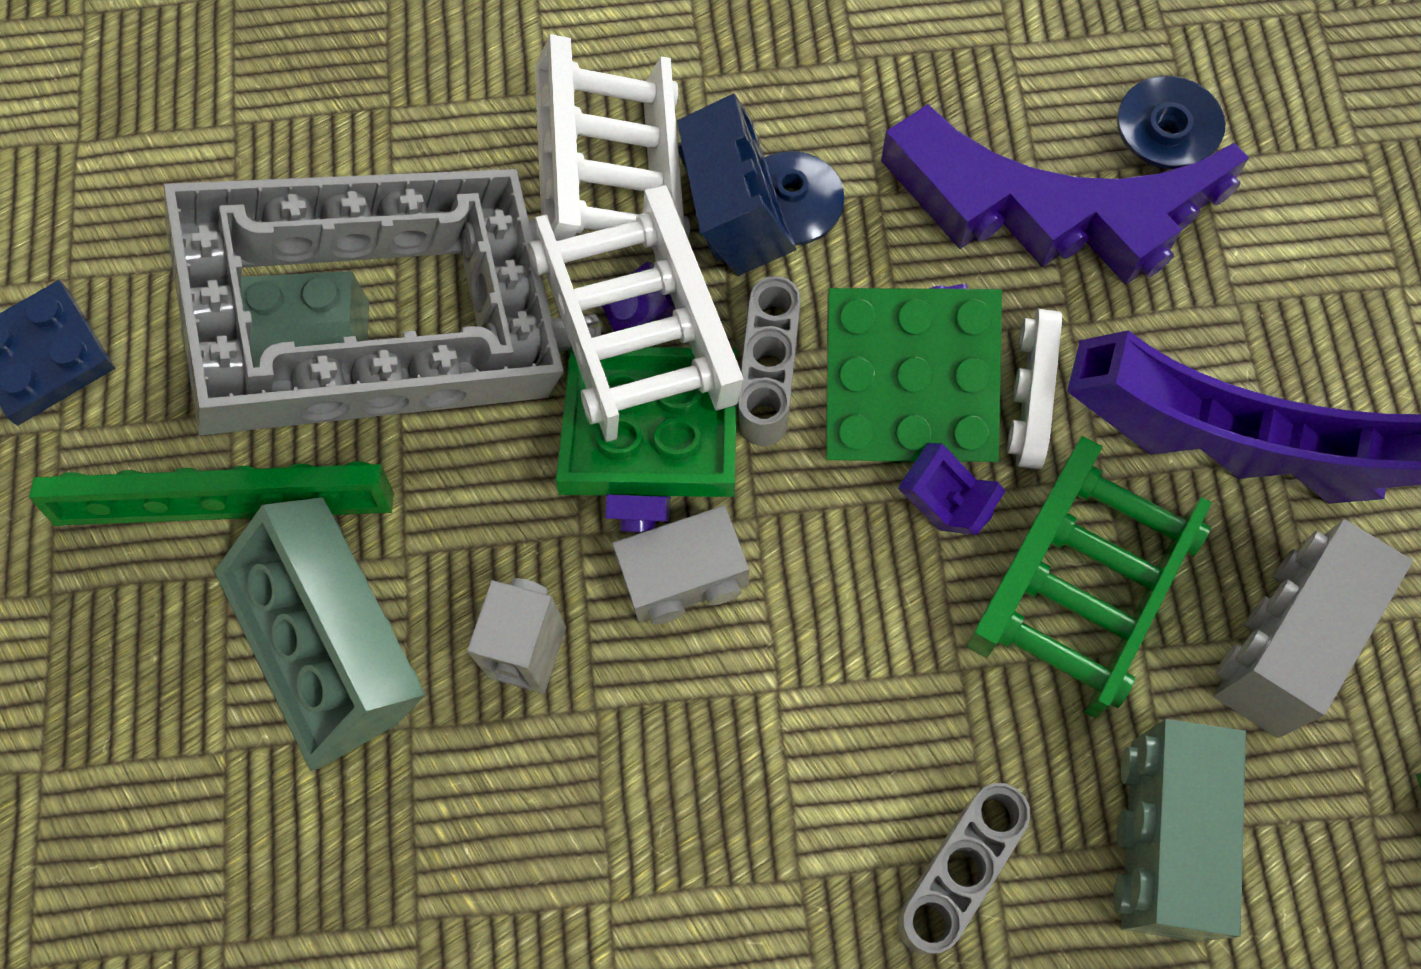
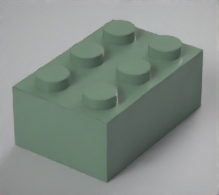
(1183, 832)

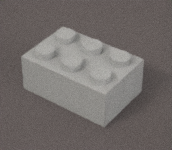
(1310, 628)

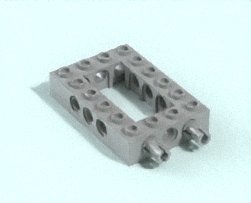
(274, 222)

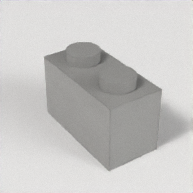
(682, 566)
(518, 635)

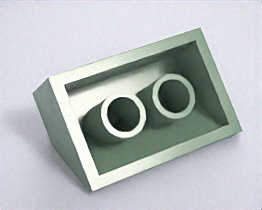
(303, 309)

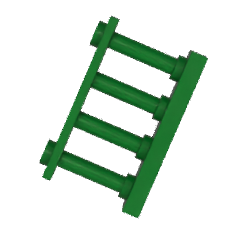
(1032, 576)

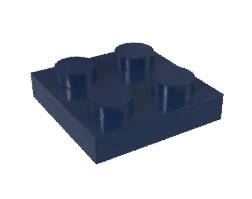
(46, 353)

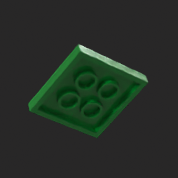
(913, 373)
(660, 446)

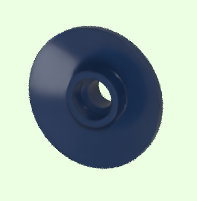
(1176, 106)
(817, 204)

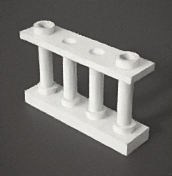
(561, 123)
(674, 274)

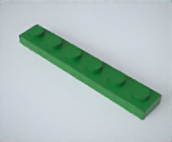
(208, 494)

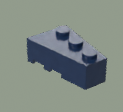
(733, 187)

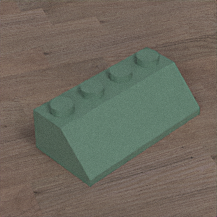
(317, 630)

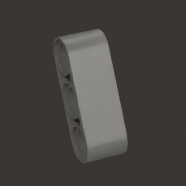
(766, 337)
(985, 847)

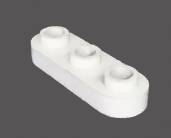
(1035, 389)

